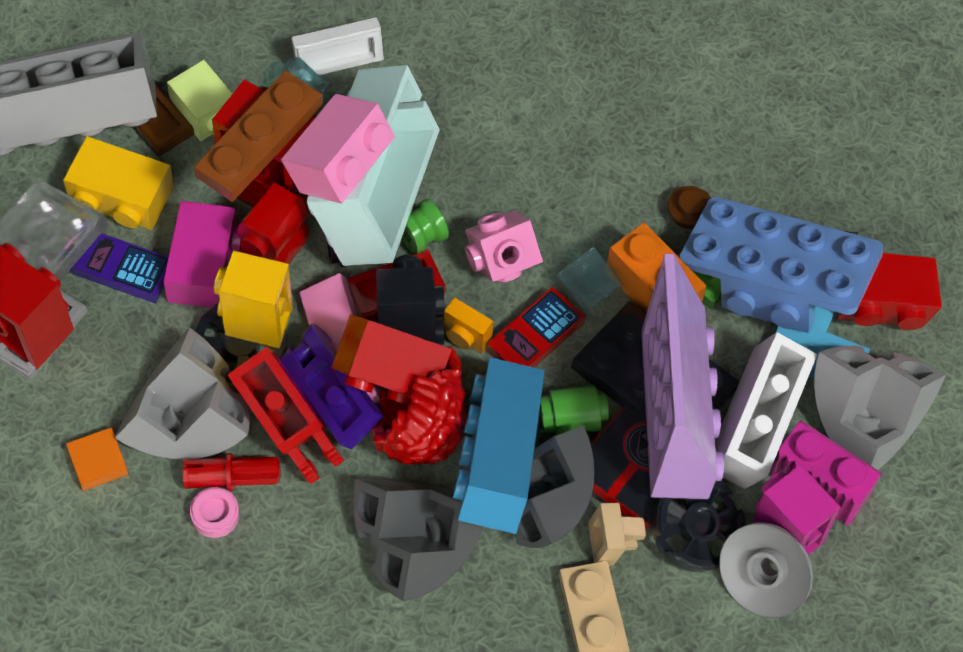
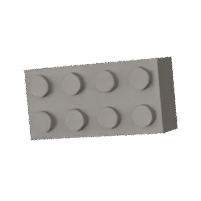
(75, 91)

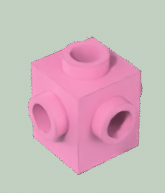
(502, 246)

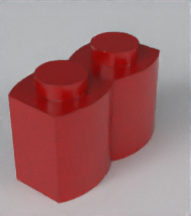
(275, 226)

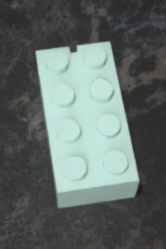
(377, 210)

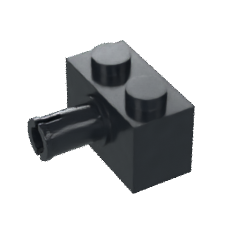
(410, 299)

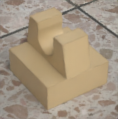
(613, 533)

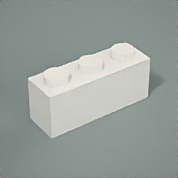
(762, 408)

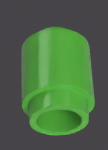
(573, 408)

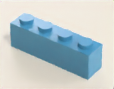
(501, 445)

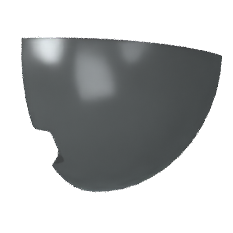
(557, 489)
(412, 534)

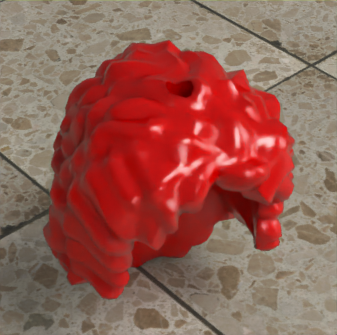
(430, 424)

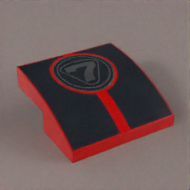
(623, 465)

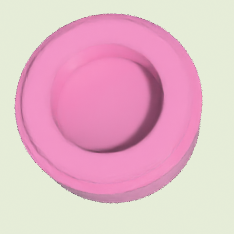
(214, 512)

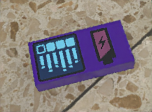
(123, 267)

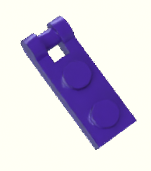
(343, 408)

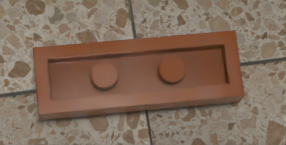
(258, 135)

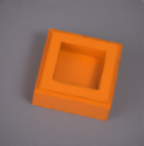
(97, 459)

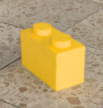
(119, 183)
(254, 298)

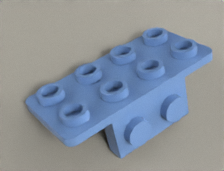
(780, 264)

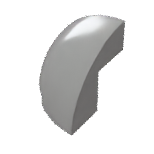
(872, 401)
(186, 405)

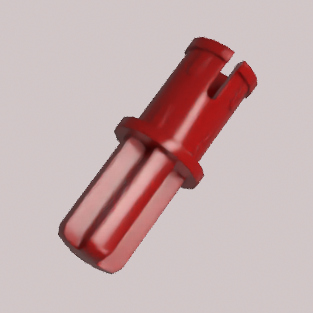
(230, 472)

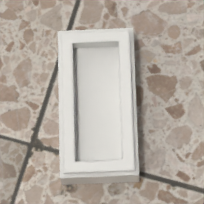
(340, 46)

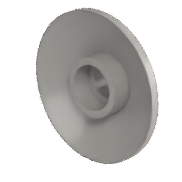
(754, 582)

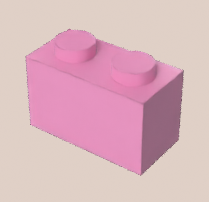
(338, 148)

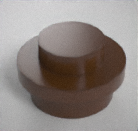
(687, 205)

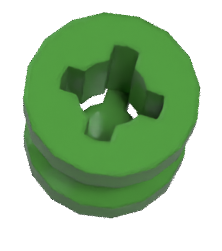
(424, 226)

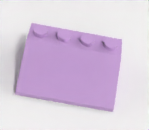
(680, 389)

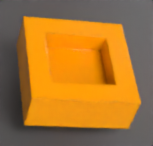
(467, 326)

